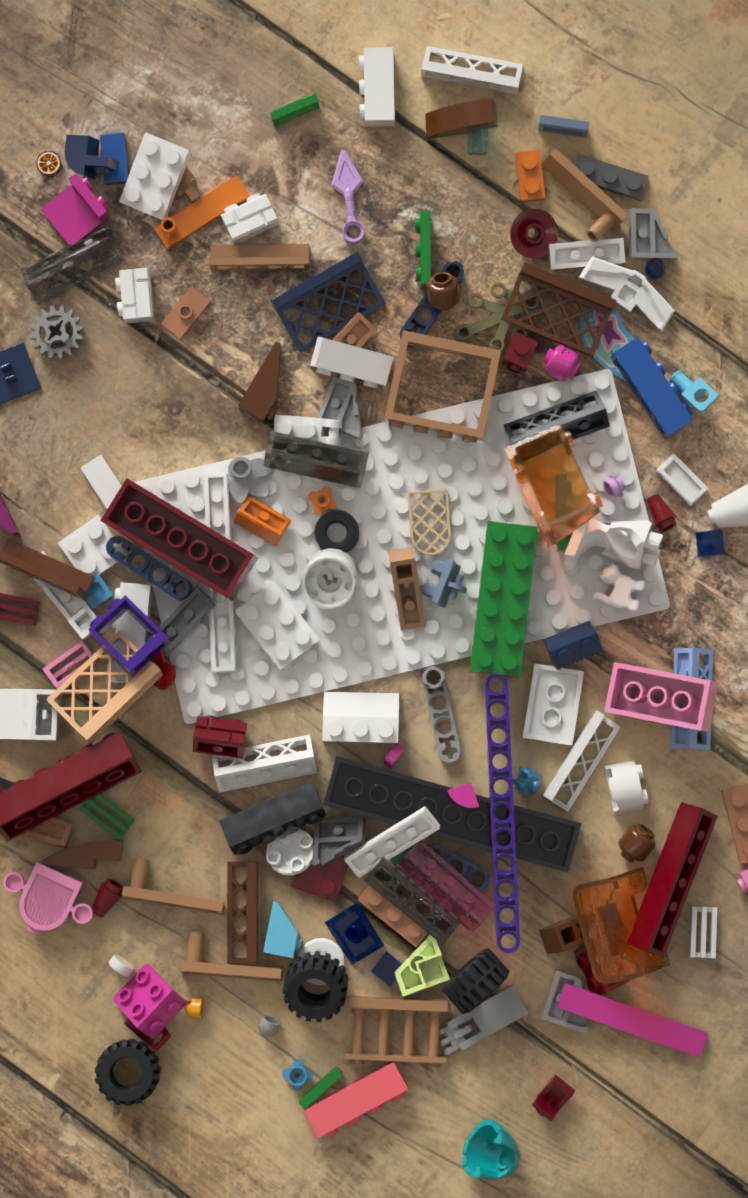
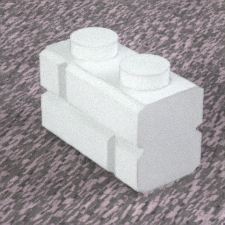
(249, 218)
(135, 295)

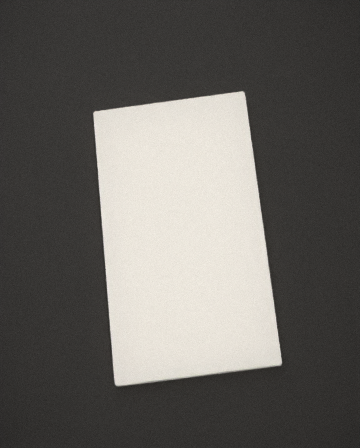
(364, 634)

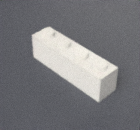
(141, 596)

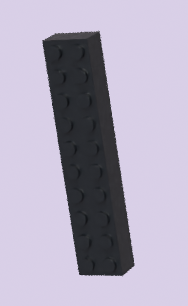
(395, 796)

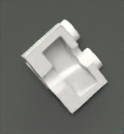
(626, 787)

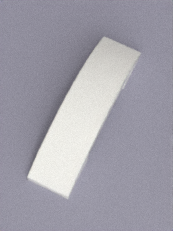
(73, 608)

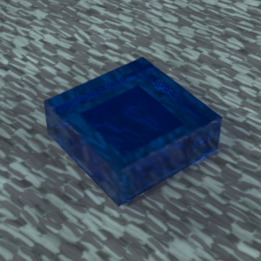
(386, 967)

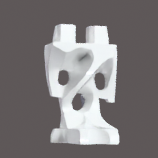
(623, 541)

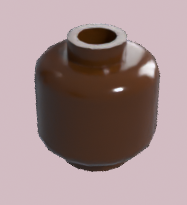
(443, 291)
(637, 843)

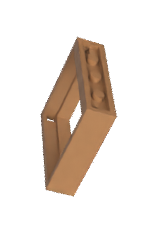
(451, 347)

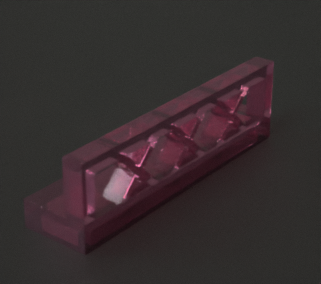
(446, 885)

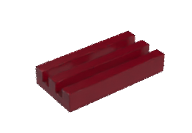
(34, 612)

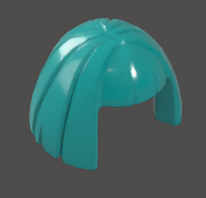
(490, 1152)

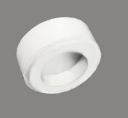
(121, 965)

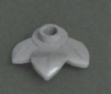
(251, 481)

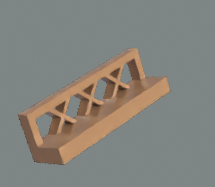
(259, 257)

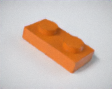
(530, 176)

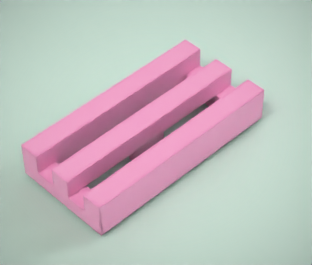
(48, 668)

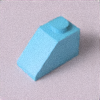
(281, 934)

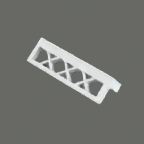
(470, 75)
(572, 757)
(264, 767)

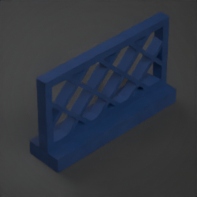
(315, 284)

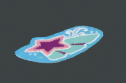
(612, 338)

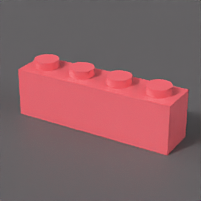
(356, 1099)

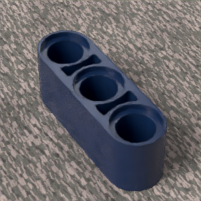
(468, 867)

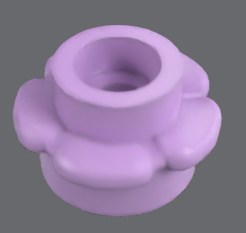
(614, 487)

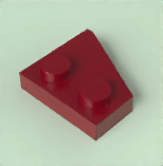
(323, 881)

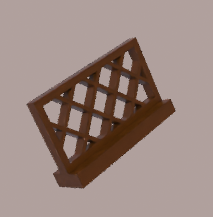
(560, 288)

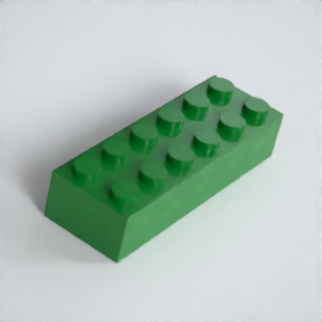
(503, 599)

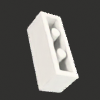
(377, 87)
(351, 362)

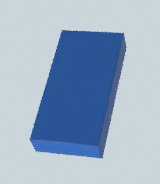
(115, 147)

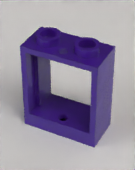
(145, 653)

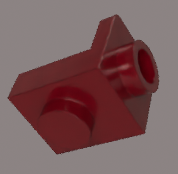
(519, 353)
(552, 1097)

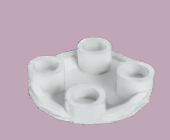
(290, 853)

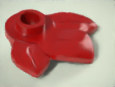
(168, 671)

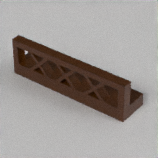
(46, 569)
(251, 912)

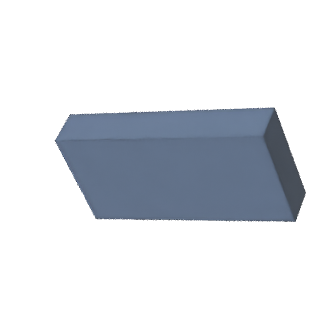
(563, 126)

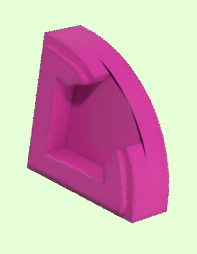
(464, 796)

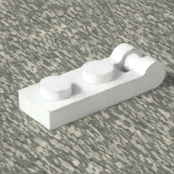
(309, 428)

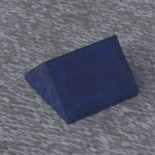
(355, 933)

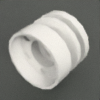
(325, 592)

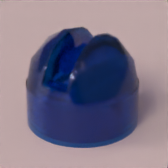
(651, 272)

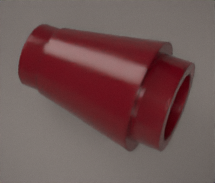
(661, 514)
(107, 896)

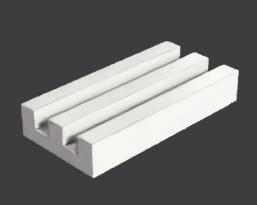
(713, 932)

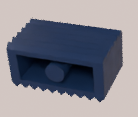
(573, 645)

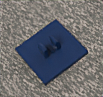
(16, 373)

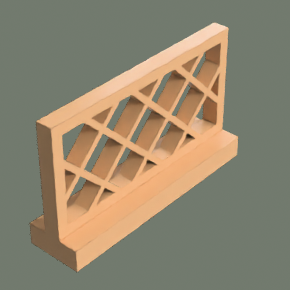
(118, 704)

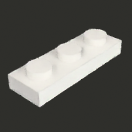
(580, 252)

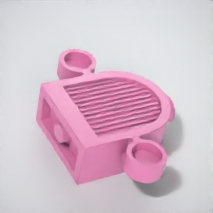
(48, 898)

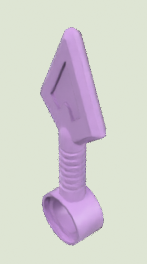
(347, 181)

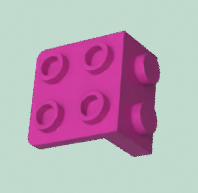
(76, 210)
(149, 1001)

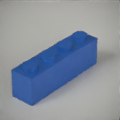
(652, 388)

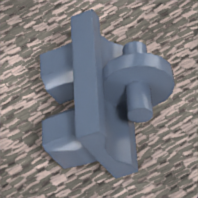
(448, 584)

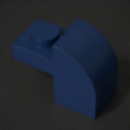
(83, 157)

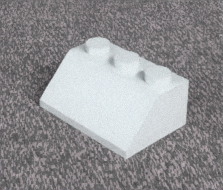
(360, 717)

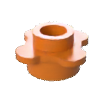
(329, 502)

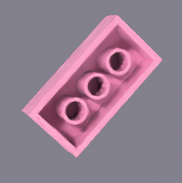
(661, 697)

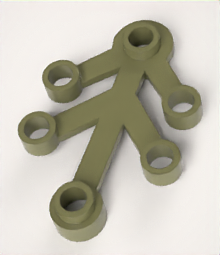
(495, 319)

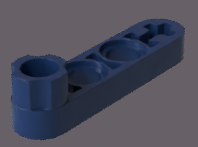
(424, 304)
(148, 568)

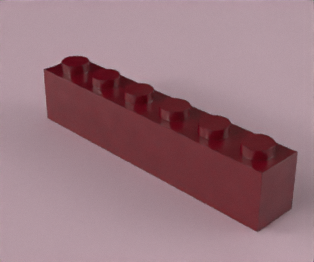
(672, 879)

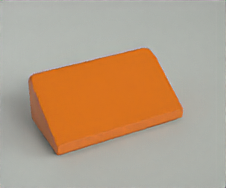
(262, 521)

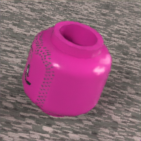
(562, 363)

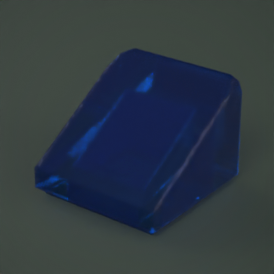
(710, 543)

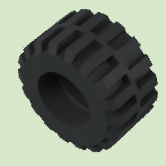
(475, 981)
(315, 1005)
(118, 1092)

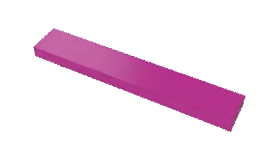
(632, 1020)

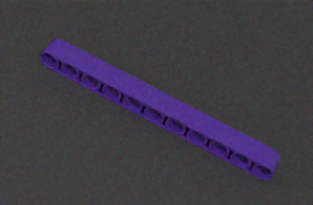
(502, 825)

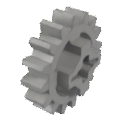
(61, 324)

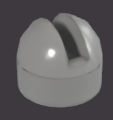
(268, 1026)

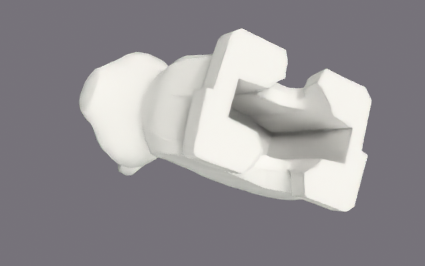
(623, 587)

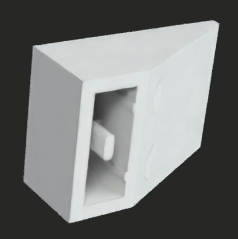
(28, 715)

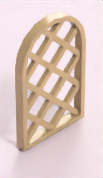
(430, 527)

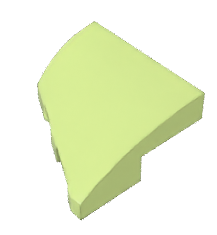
(422, 969)

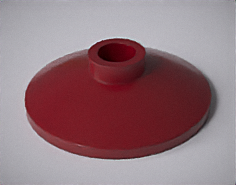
(545, 233)

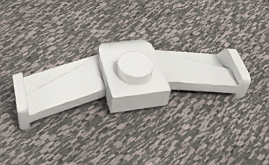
(629, 289)

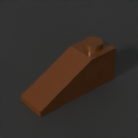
(262, 393)
(562, 935)

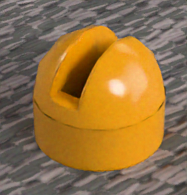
(194, 1008)

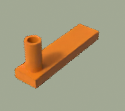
(201, 212)

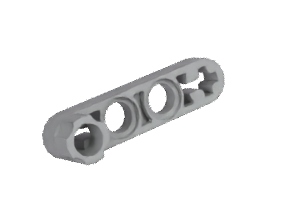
(443, 714)

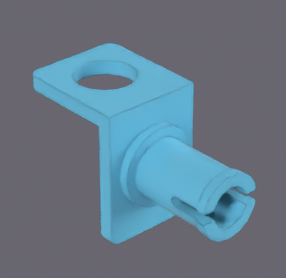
(693, 391)

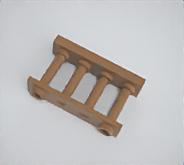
(409, 1008)

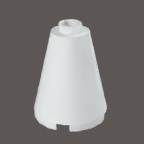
(731, 509)

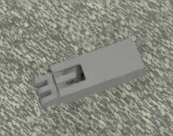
(489, 1016)

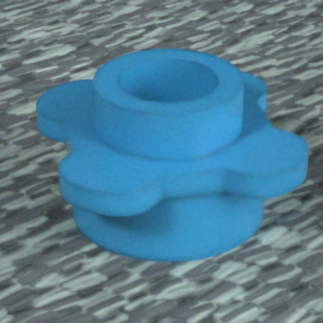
(289, 1074)

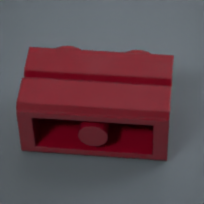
(220, 737)

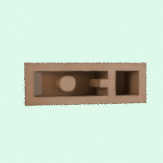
(406, 588)

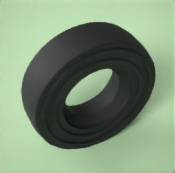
(337, 516)

